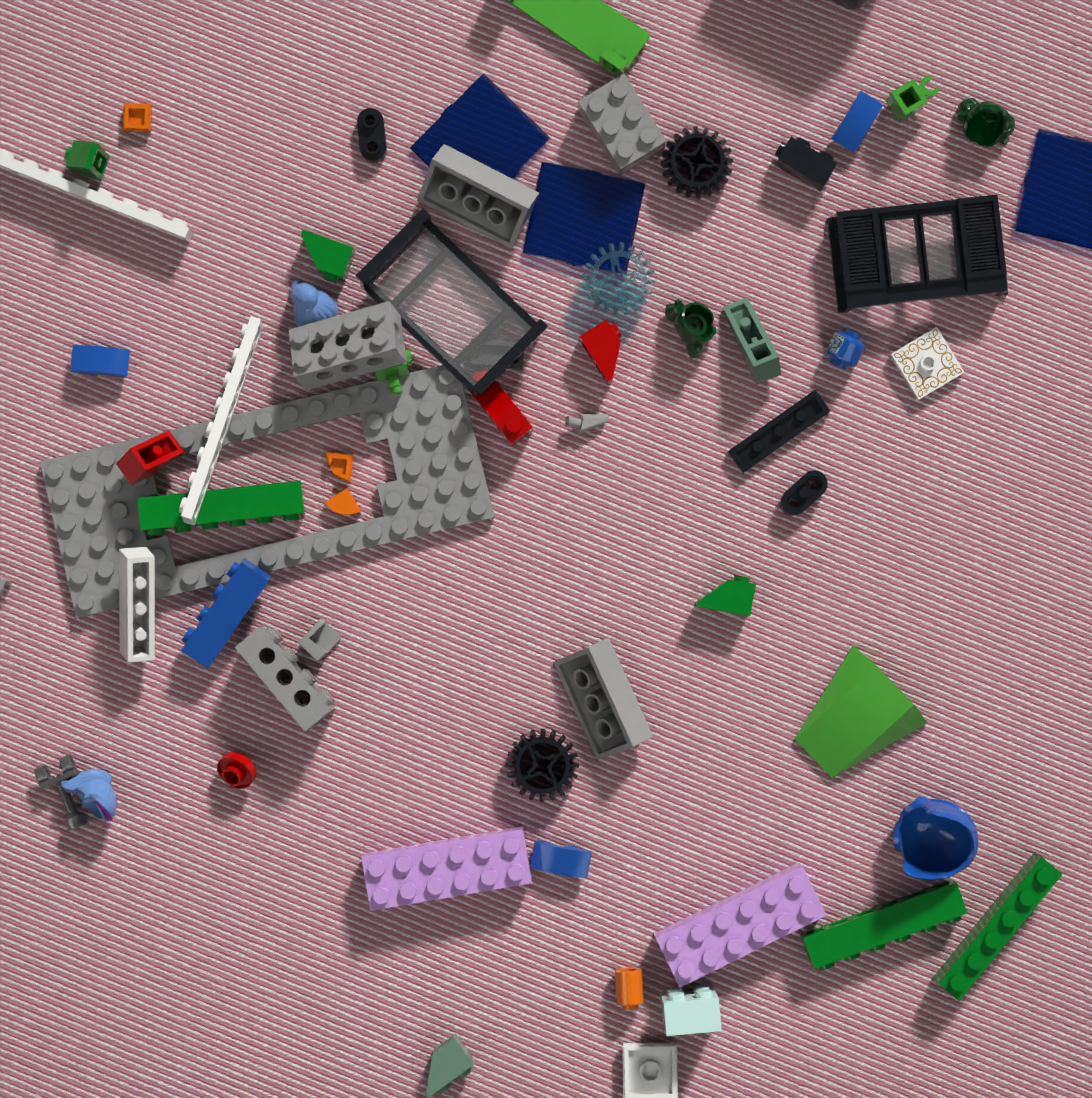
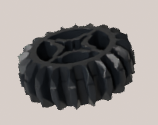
(686, 158)
(555, 783)

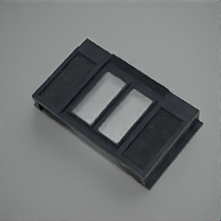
(917, 252)

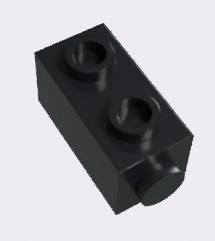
(805, 163)

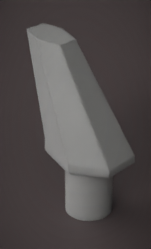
(586, 422)

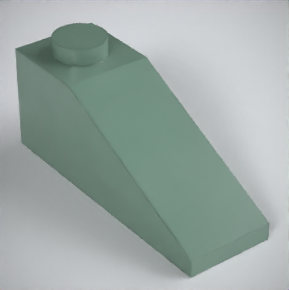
(752, 341)

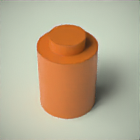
(629, 987)

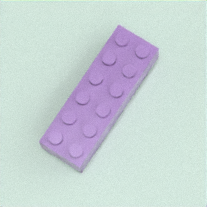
(446, 868)
(740, 924)

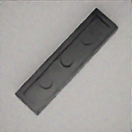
(778, 431)

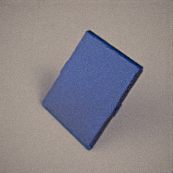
(486, 128)
(1058, 190)
(580, 214)

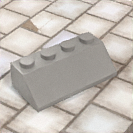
(477, 196)
(603, 699)

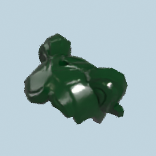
(985, 122)
(688, 315)

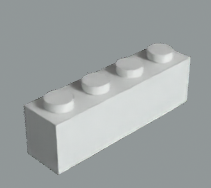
(137, 604)

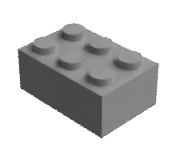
(621, 124)

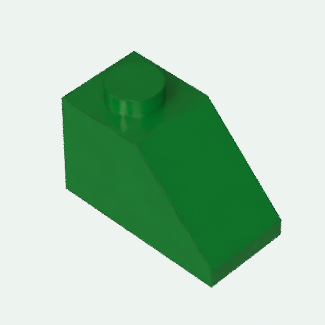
(87, 159)
(330, 257)
(730, 597)

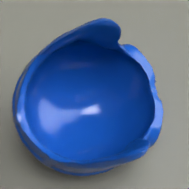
(935, 839)

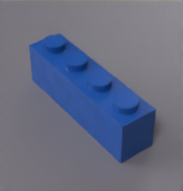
(225, 613)

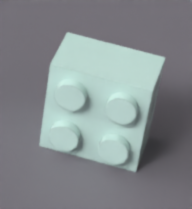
(690, 1010)

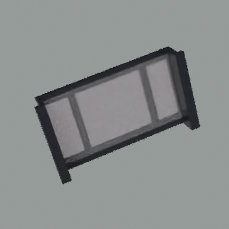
(449, 304)

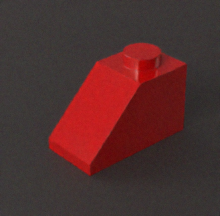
(603, 346)
(149, 457)

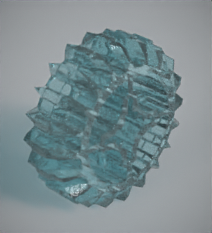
(623, 301)

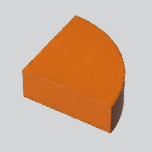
(340, 465)
(343, 503)

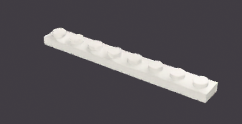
(100, 198)
(217, 431)

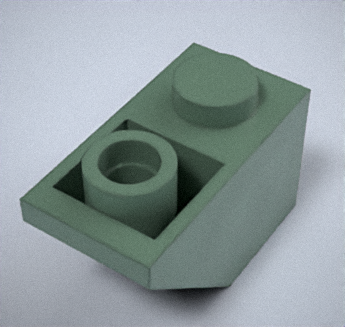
(448, 1062)

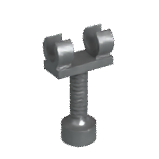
(43, 776)

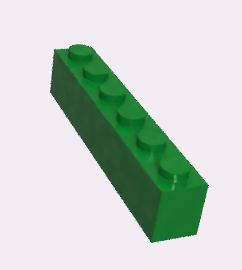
(224, 506)
(884, 924)
(997, 926)

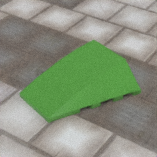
(856, 716)

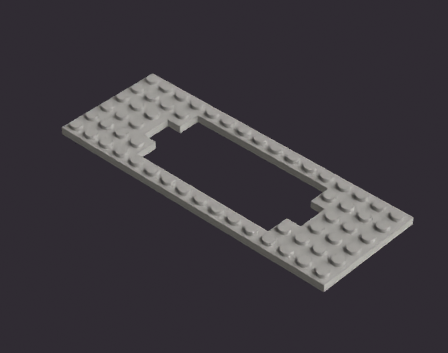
(435, 488)

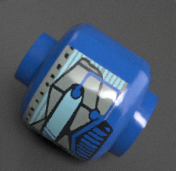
(845, 349)

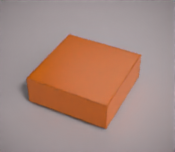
(137, 118)

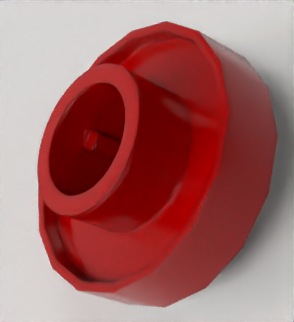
(236, 770)

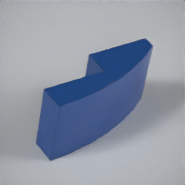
(857, 121)
(99, 360)
(561, 859)

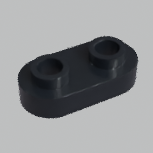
(372, 135)
(803, 494)

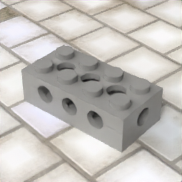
(347, 345)
(254, 652)

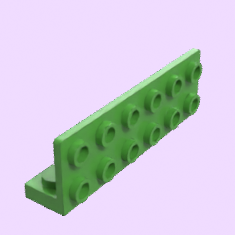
(591, 29)

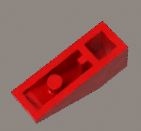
(504, 413)

